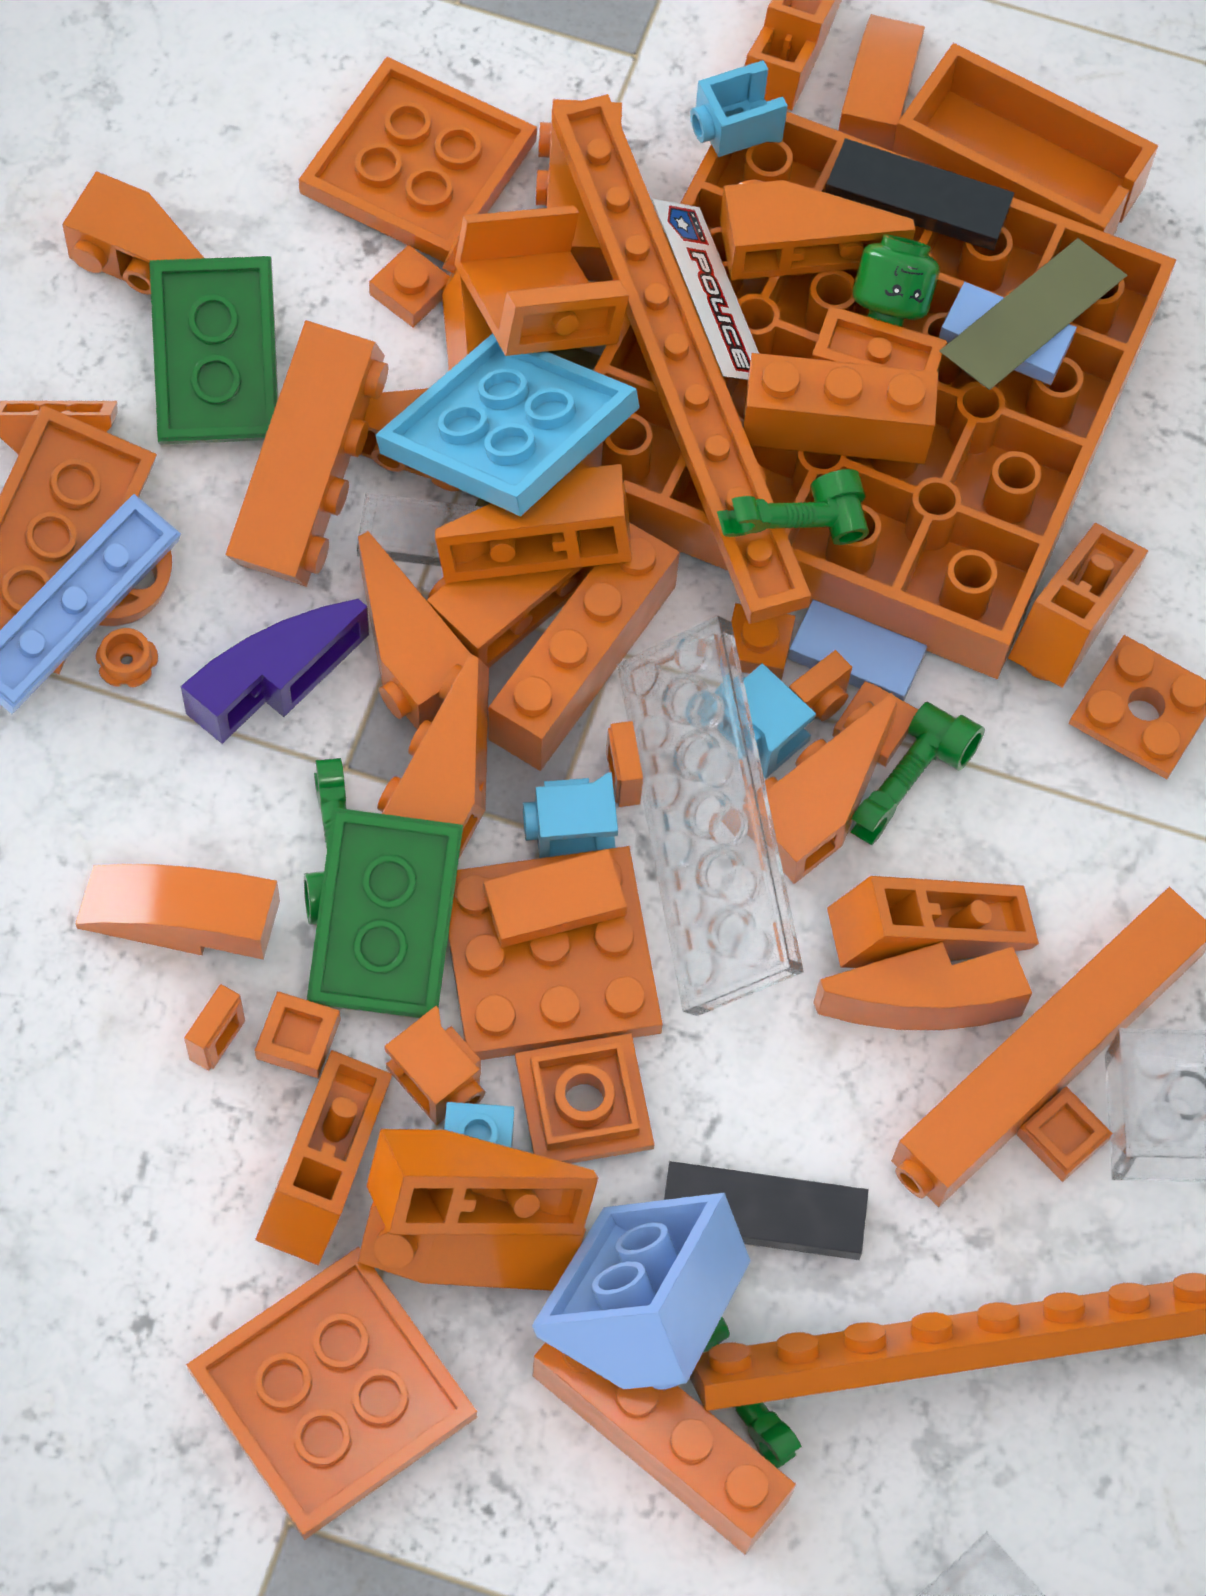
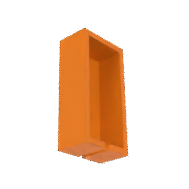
(1024, 140)

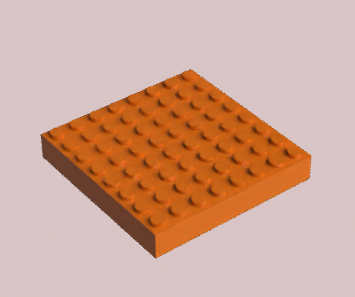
(949, 539)

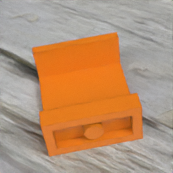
(532, 285)

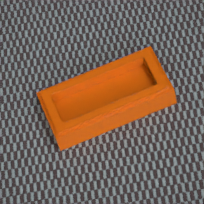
(555, 898)

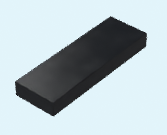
(921, 192)
(781, 1209)

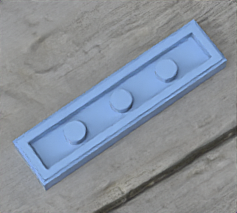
(80, 597)

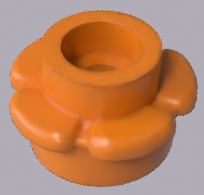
(125, 643)

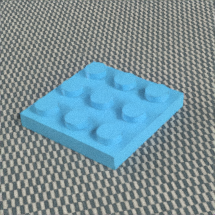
(507, 424)

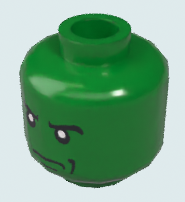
(896, 279)

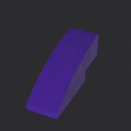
(273, 667)

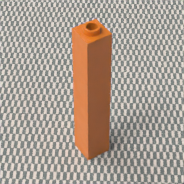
(1050, 1048)

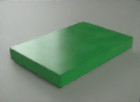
(213, 349)
(384, 913)

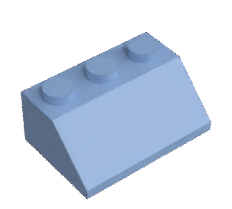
(647, 1290)

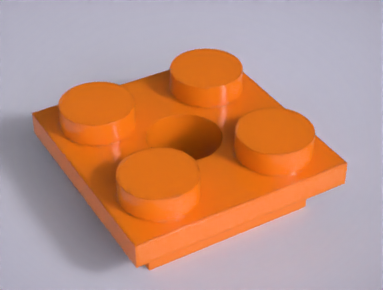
(1143, 675)
(572, 1135)

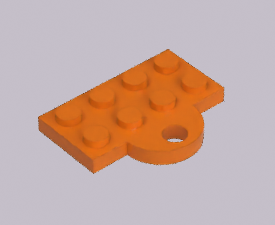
(57, 499)

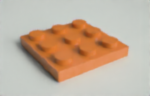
(417, 158)
(552, 987)
(331, 1392)

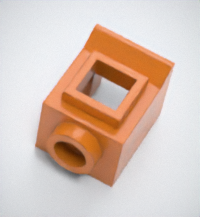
(435, 1066)

